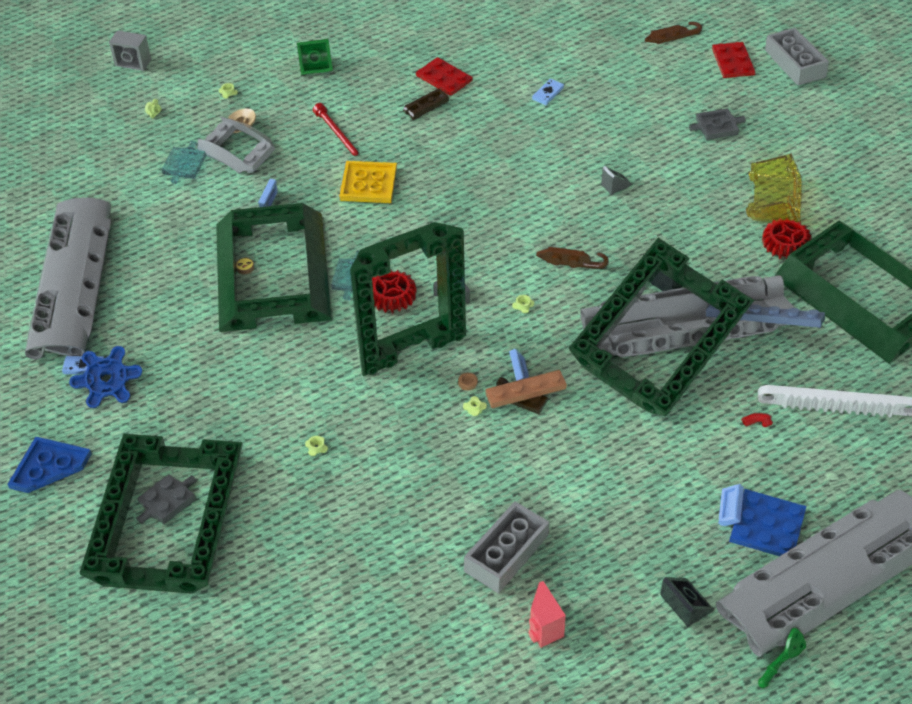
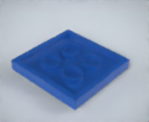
(768, 523)

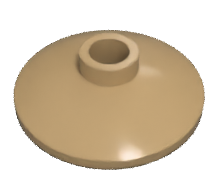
(243, 115)

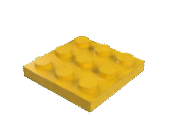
(368, 182)

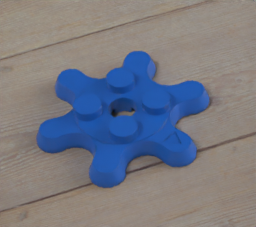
(99, 367)

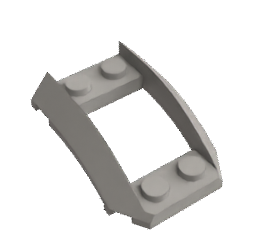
(252, 161)

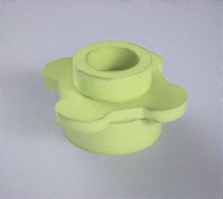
(227, 90)
(152, 108)
(523, 303)
(474, 410)
(312, 442)

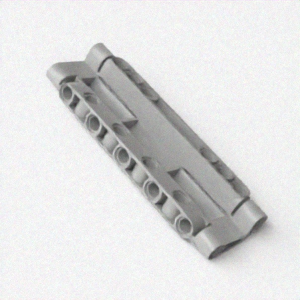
(71, 276)
(682, 318)
(830, 566)

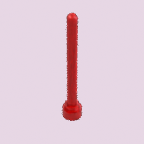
(321, 111)

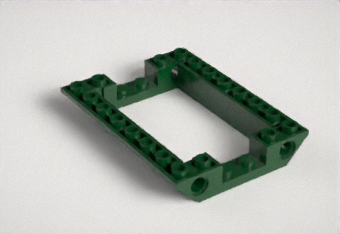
(436, 240)
(674, 264)
(305, 307)
(839, 308)
(134, 450)

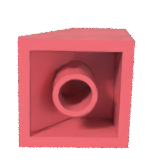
(546, 617)

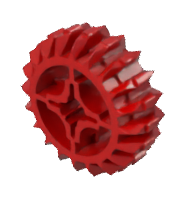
(784, 237)
(392, 294)

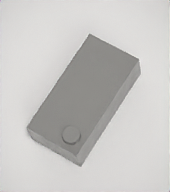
(796, 56)
(506, 547)

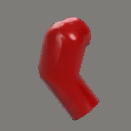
(753, 418)

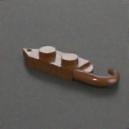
(673, 33)
(571, 258)

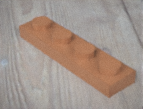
(525, 388)

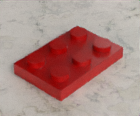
(733, 60)
(444, 76)

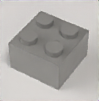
(130, 50)

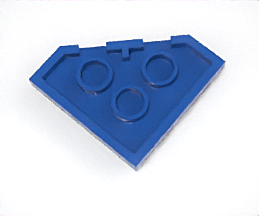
(46, 463)

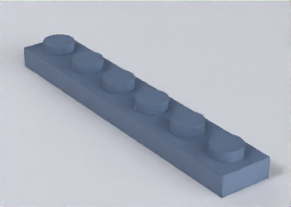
(774, 314)

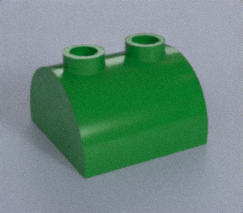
(314, 56)

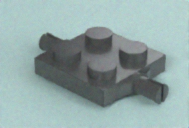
(717, 124)
(166, 499)

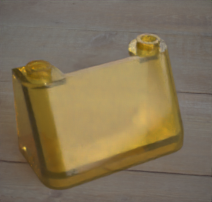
(776, 190)

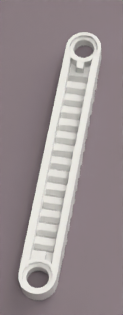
(835, 400)

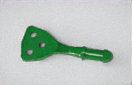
(794, 646)

